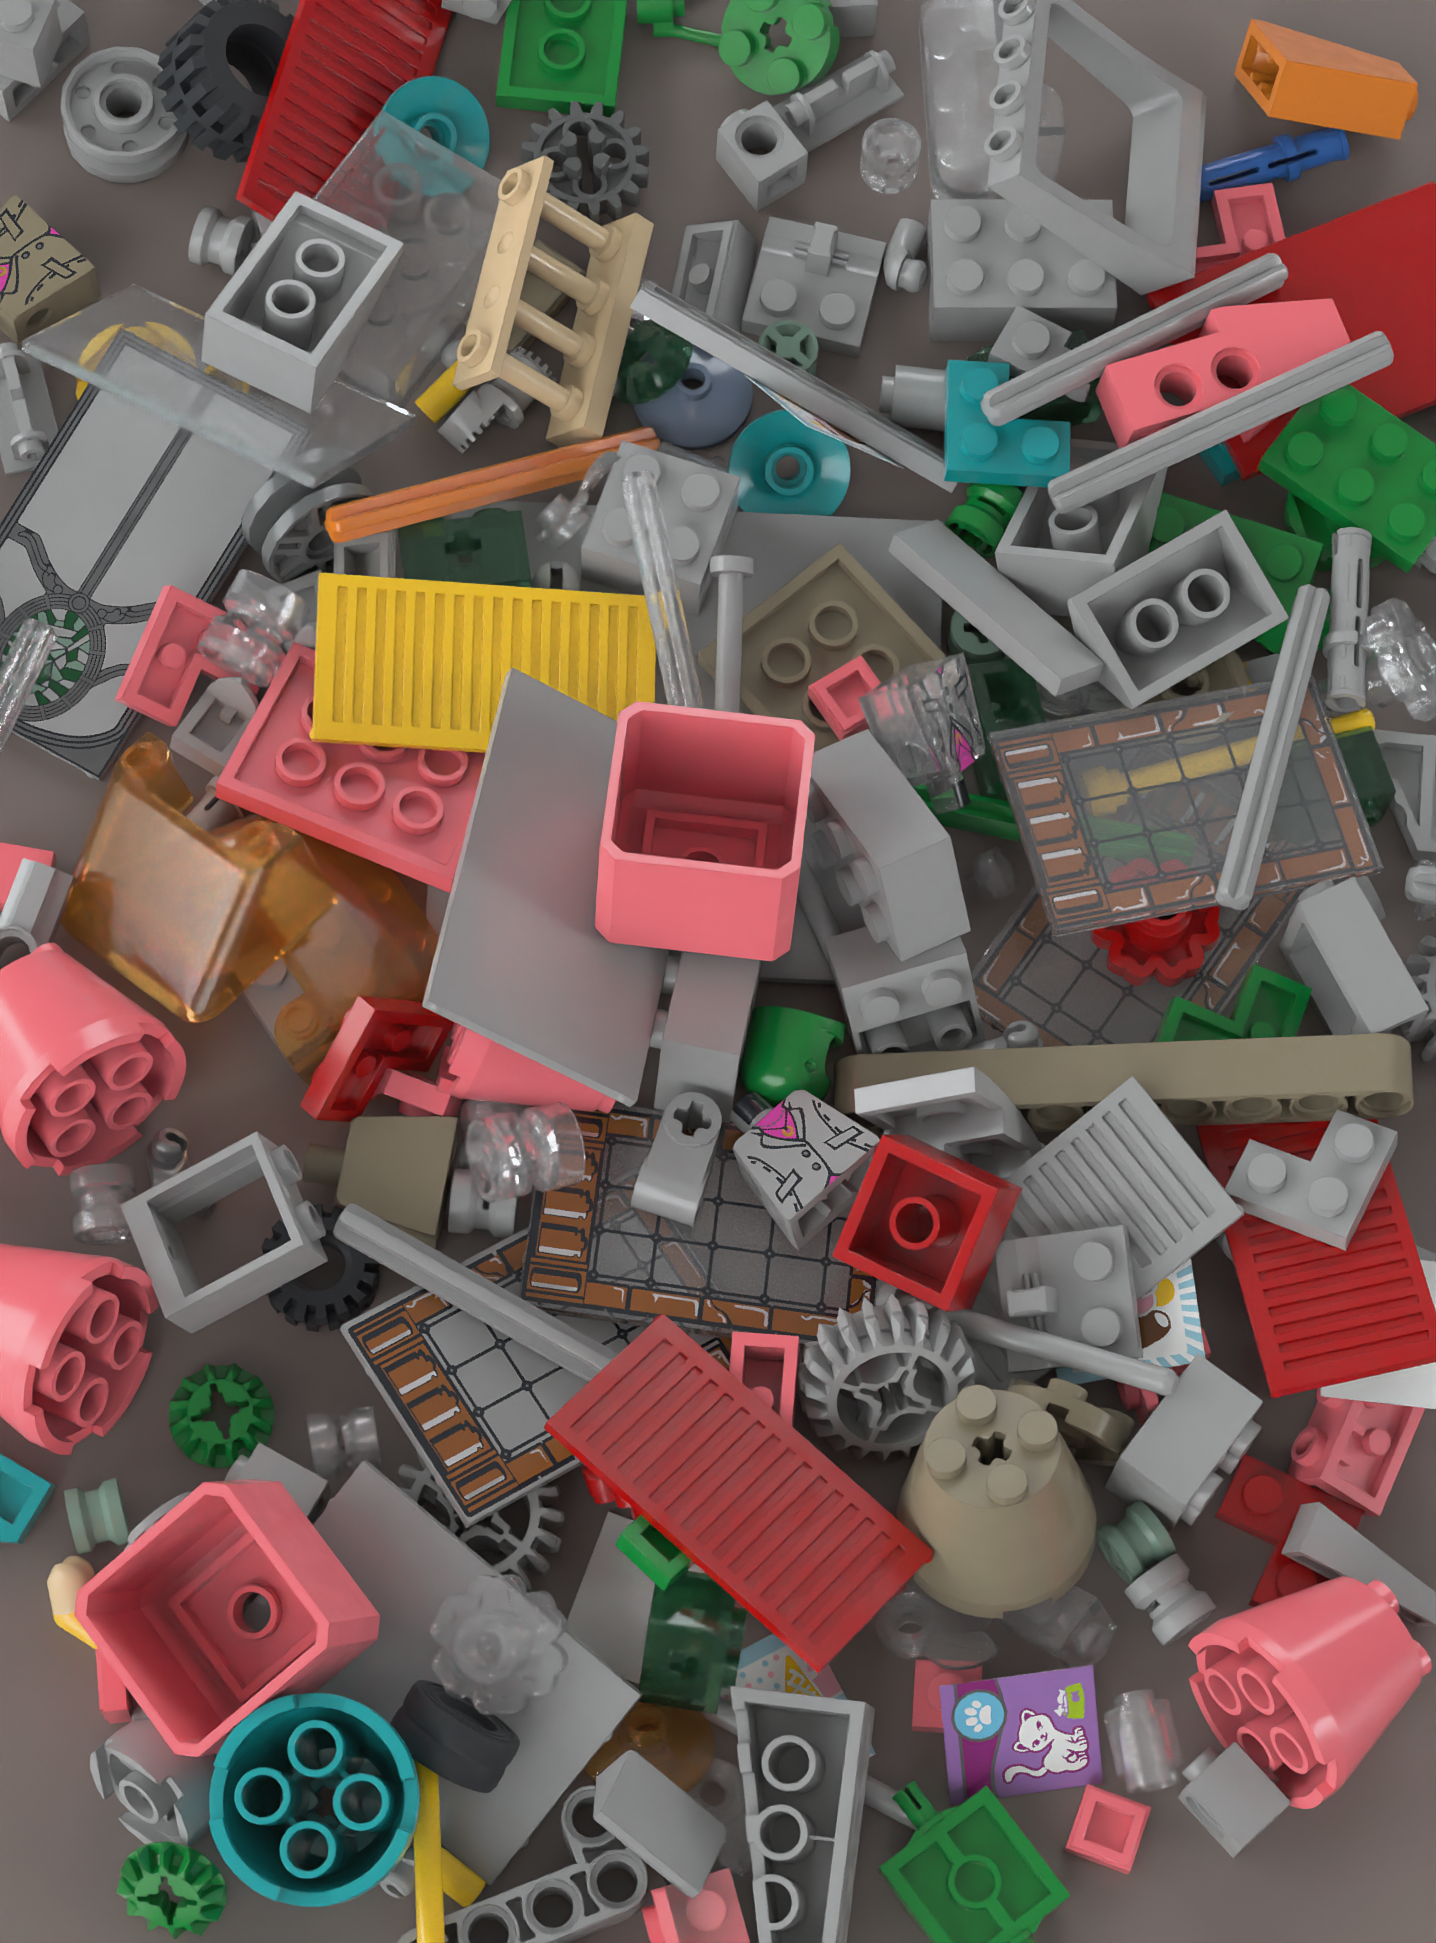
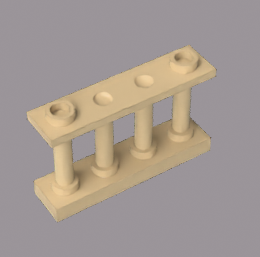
(603, 302)

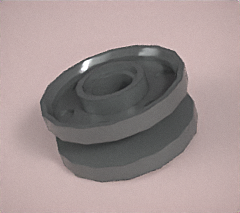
(288, 523)

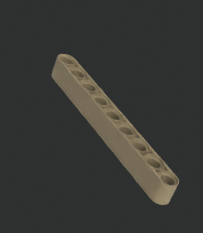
(1186, 1079)

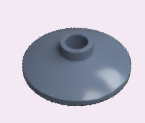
(703, 415)

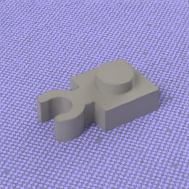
(1030, 342)

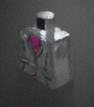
(929, 727)

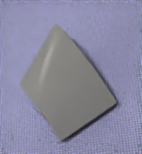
(955, 1113)

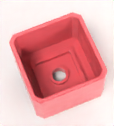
(704, 831)
(176, 1623)

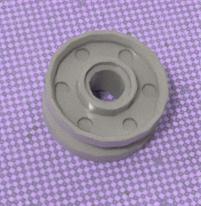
(114, 146)

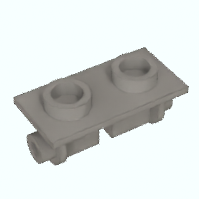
(841, 99)
(25, 411)

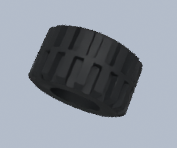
(201, 84)

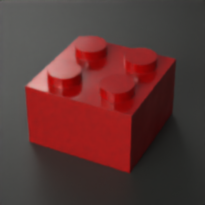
(927, 1222)

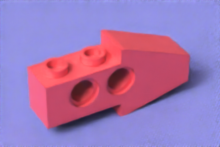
(1235, 341)

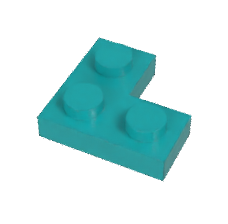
(1009, 454)

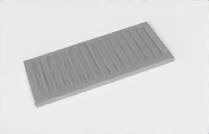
(1104, 1171)

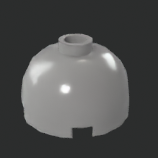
(158, 1787)

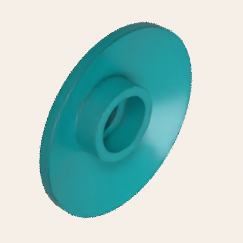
(446, 112)
(814, 487)

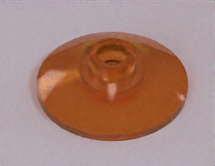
(668, 1737)

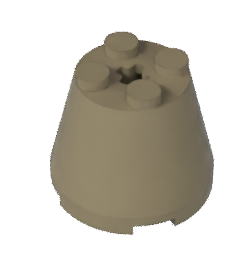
(998, 1505)

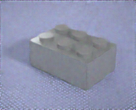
(995, 257)
(884, 847)

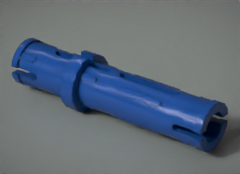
(1321, 146)

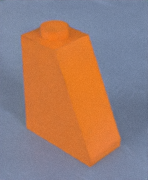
(1324, 82)

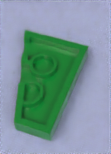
(1282, 556)

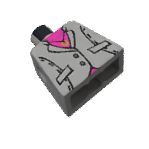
(801, 1160)

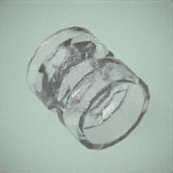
(252, 630)
(535, 1150)

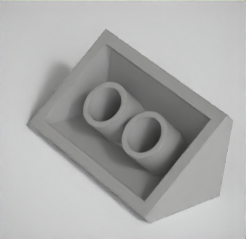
(1175, 611)

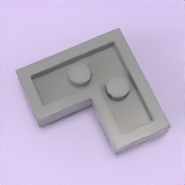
(1317, 1196)

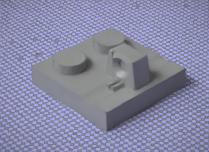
(815, 279)
(1070, 1288)

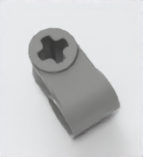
(679, 1165)

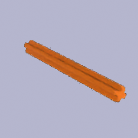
(475, 487)

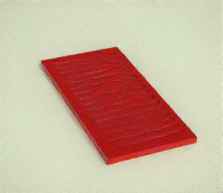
(331, 86)
(1315, 1307)
(739, 1492)

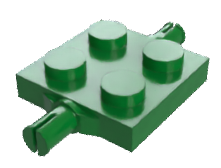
(970, 1872)

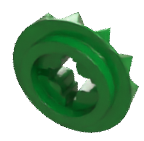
(203, 1440)
(190, 1876)

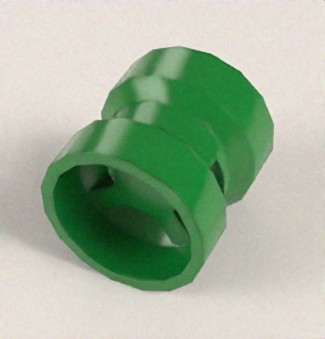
(984, 516)

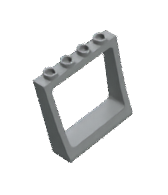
(1165, 153)

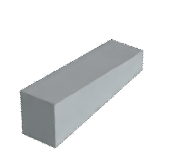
(1336, 1549)

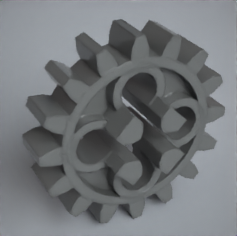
(606, 139)

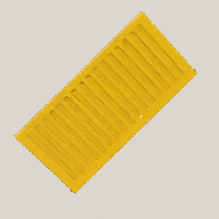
(431, 657)

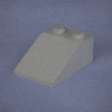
(299, 302)
(1064, 554)

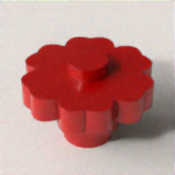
(1160, 946)

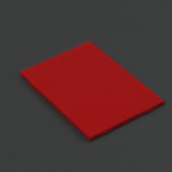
(1381, 278)

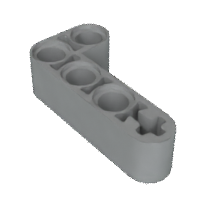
(575, 1883)

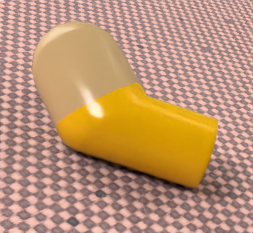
(63, 1585)

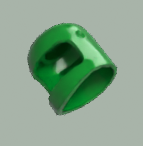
(788, 1052)

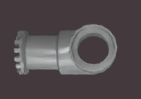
(490, 402)

